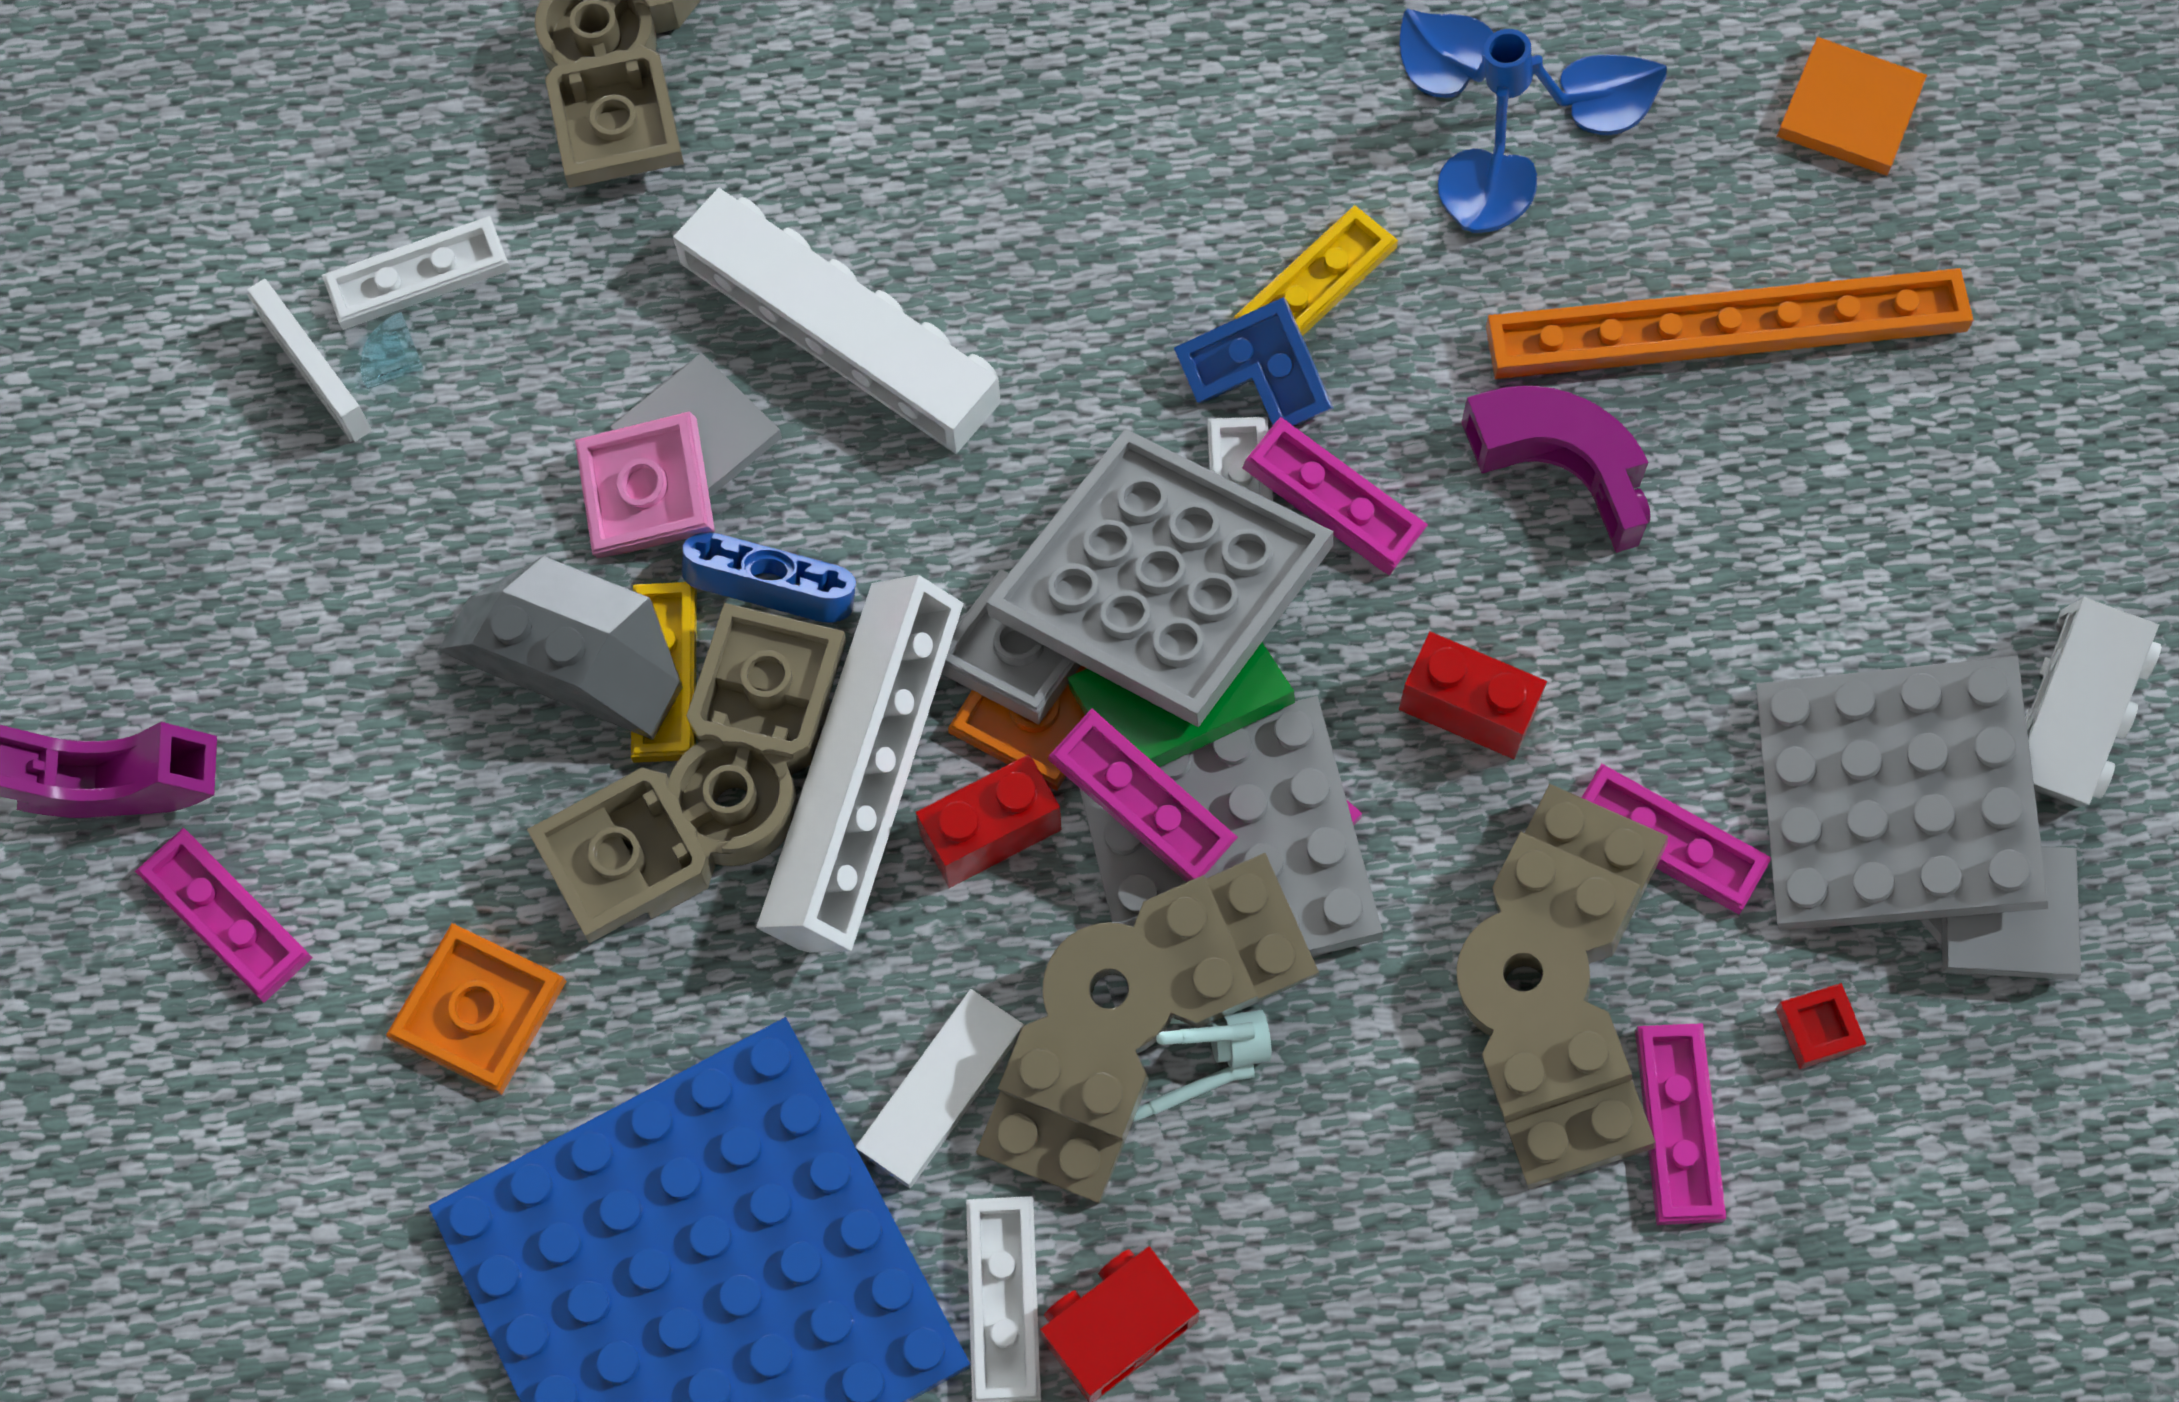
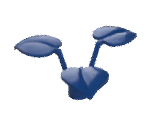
(1449, 49)

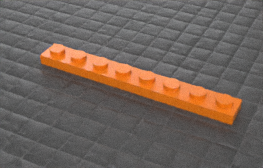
(1728, 323)

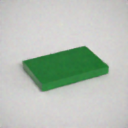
(1164, 737)

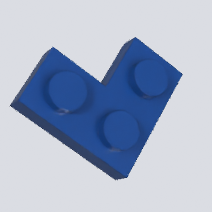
(1262, 349)

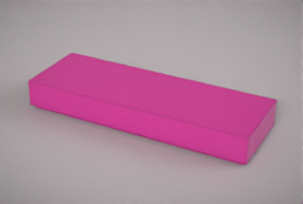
(1334, 496)
(1142, 797)
(1695, 851)
(223, 914)
(1682, 1122)

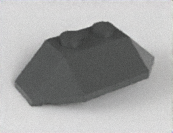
(572, 643)

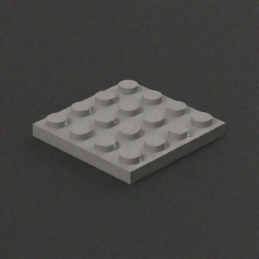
(1160, 576)
(1900, 795)
(1280, 798)

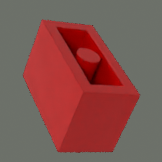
(1472, 695)
(989, 820)
(1117, 1322)

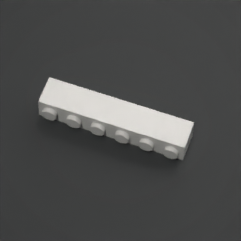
(839, 319)
(860, 766)

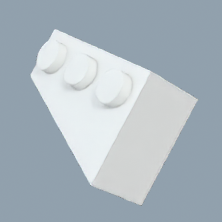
(2087, 699)

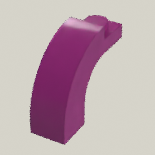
(1569, 432)
(132, 775)

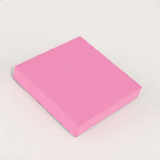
(644, 485)

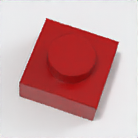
(1820, 1026)

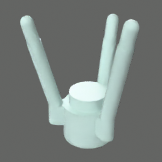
(1236, 1039)

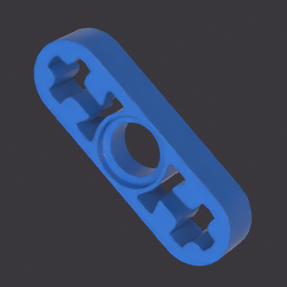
(713, 562)

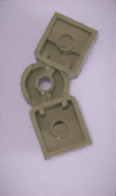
(610, 85)
(659, 837)
(1549, 1050)
(1079, 1068)

